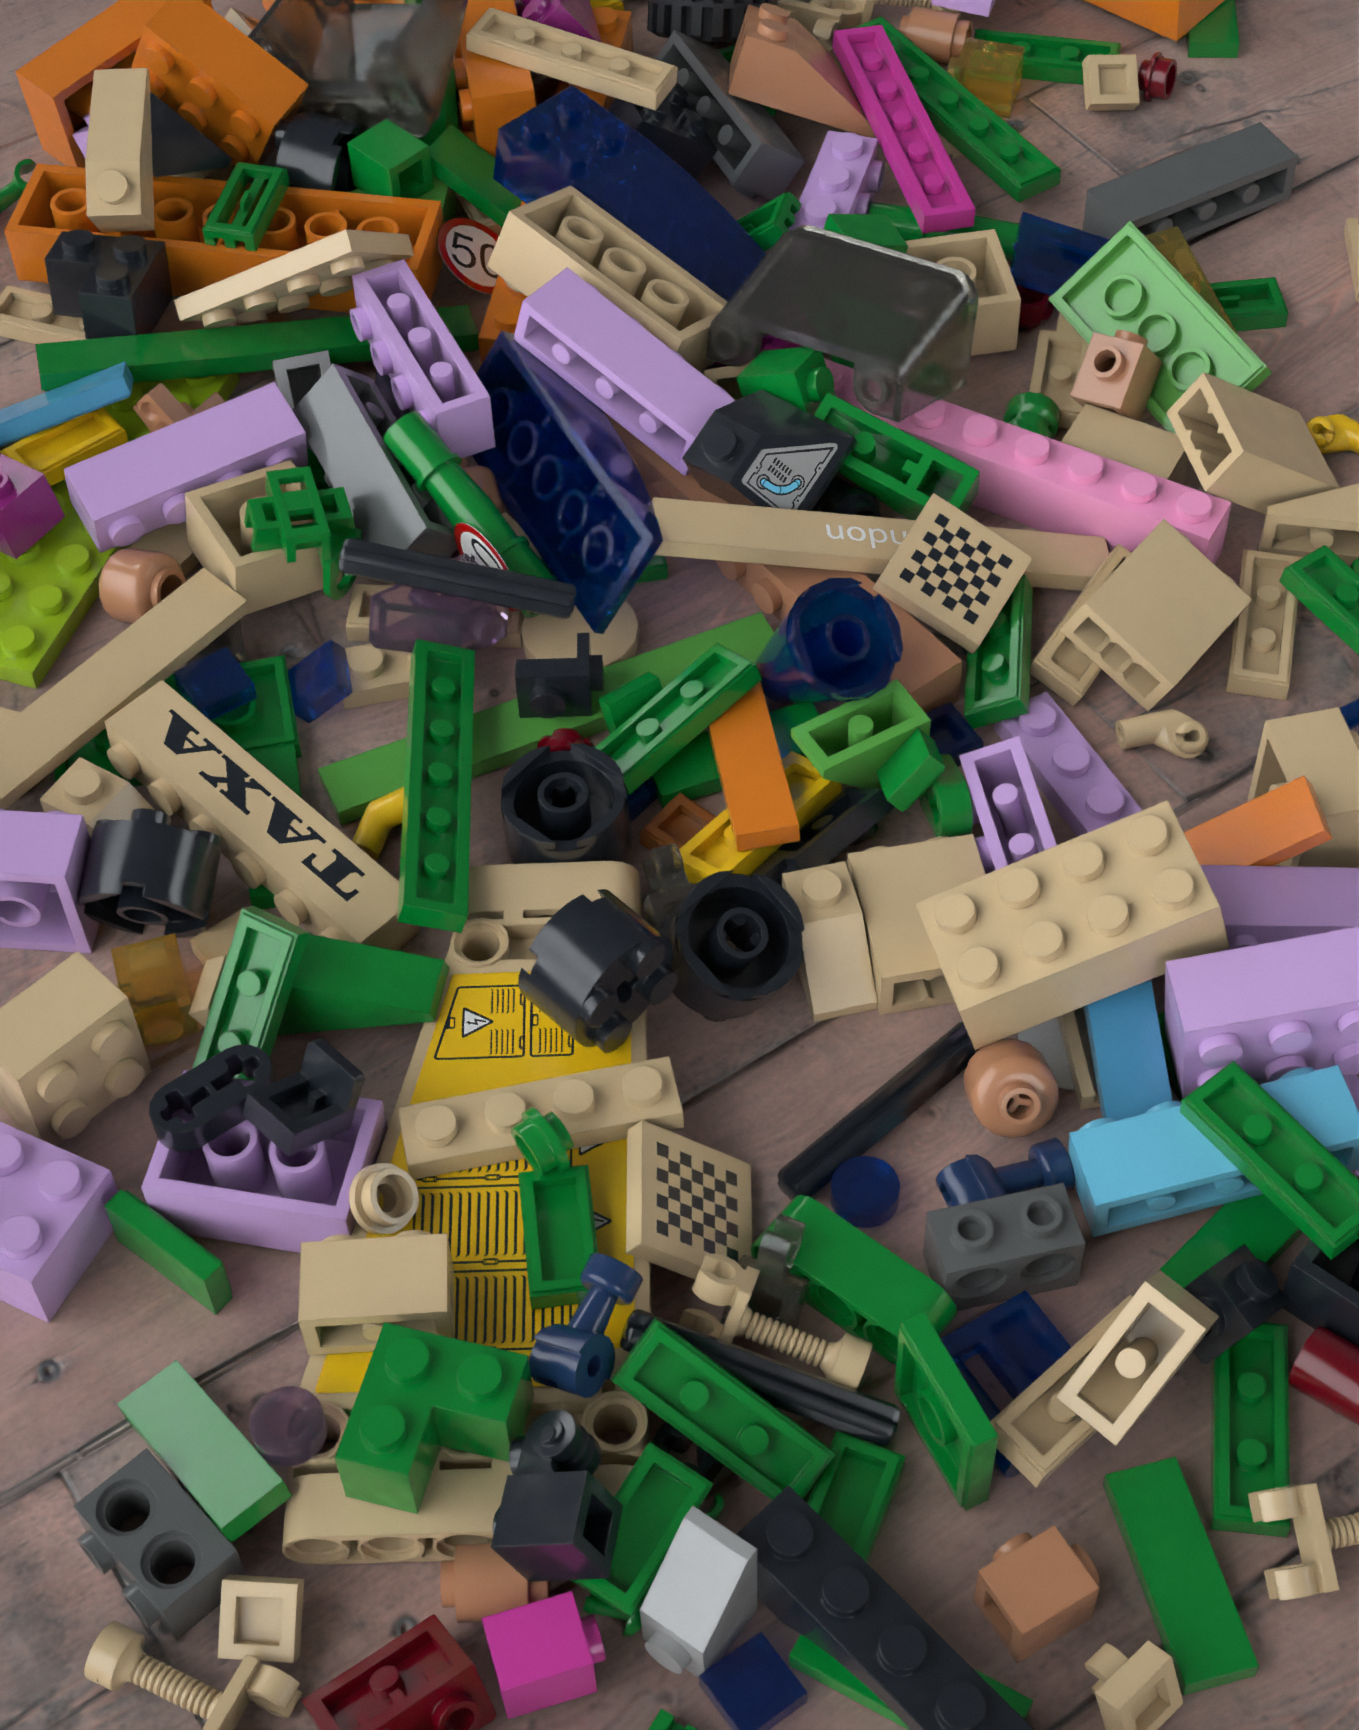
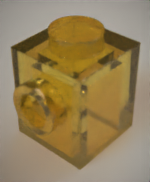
(990, 73)
(157, 988)

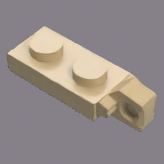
(1057, 366)

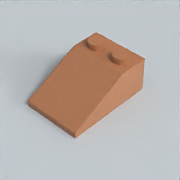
(792, 72)

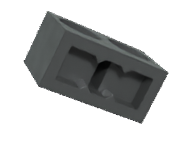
(1004, 1246)
(170, 1537)

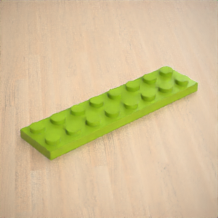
(58, 576)

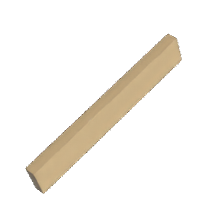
(111, 679)

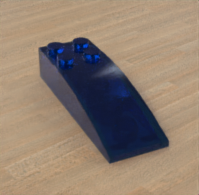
(629, 177)
(567, 481)

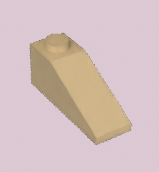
(120, 151)
(1314, 521)

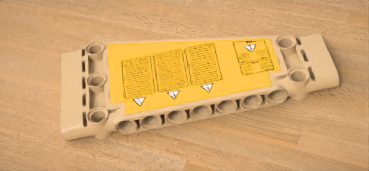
(483, 1042)

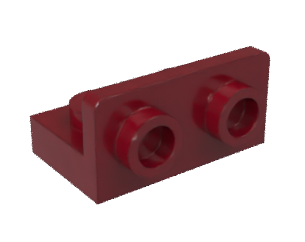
(406, 1685)

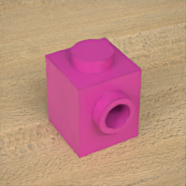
(543, 1653)

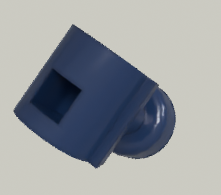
(977, 1180)
(579, 1354)

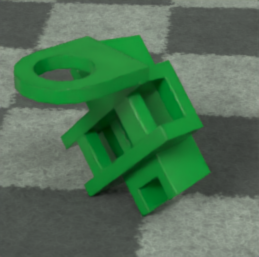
(330, 526)

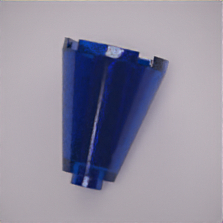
(831, 646)

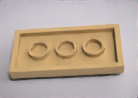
(293, 278)

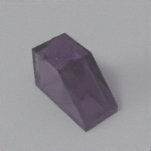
(408, 614)

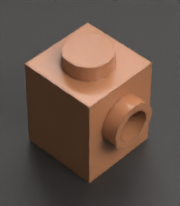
(1117, 374)
(1036, 1591)

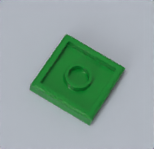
(944, 1412)

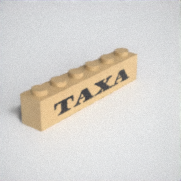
(263, 824)

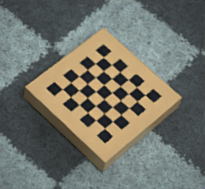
(953, 573)
(684, 1201)

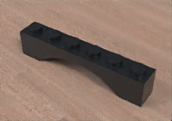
(864, 1624)

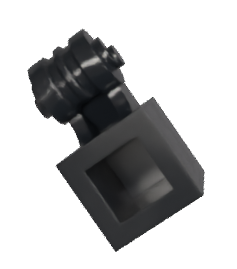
(553, 1509)

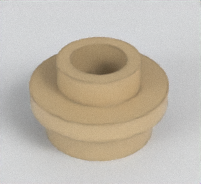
(399, 1197)

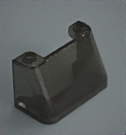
(367, 57)
(883, 309)

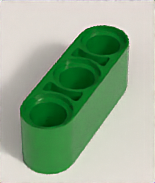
(860, 1280)

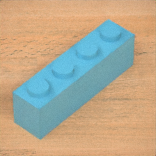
(1167, 1168)

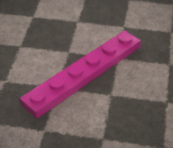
(903, 130)

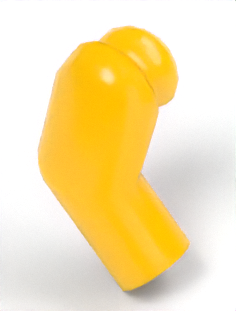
(1334, 433)
(377, 822)

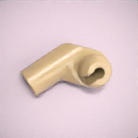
(1165, 729)

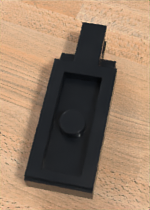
(840, 824)

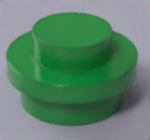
(543, 1141)

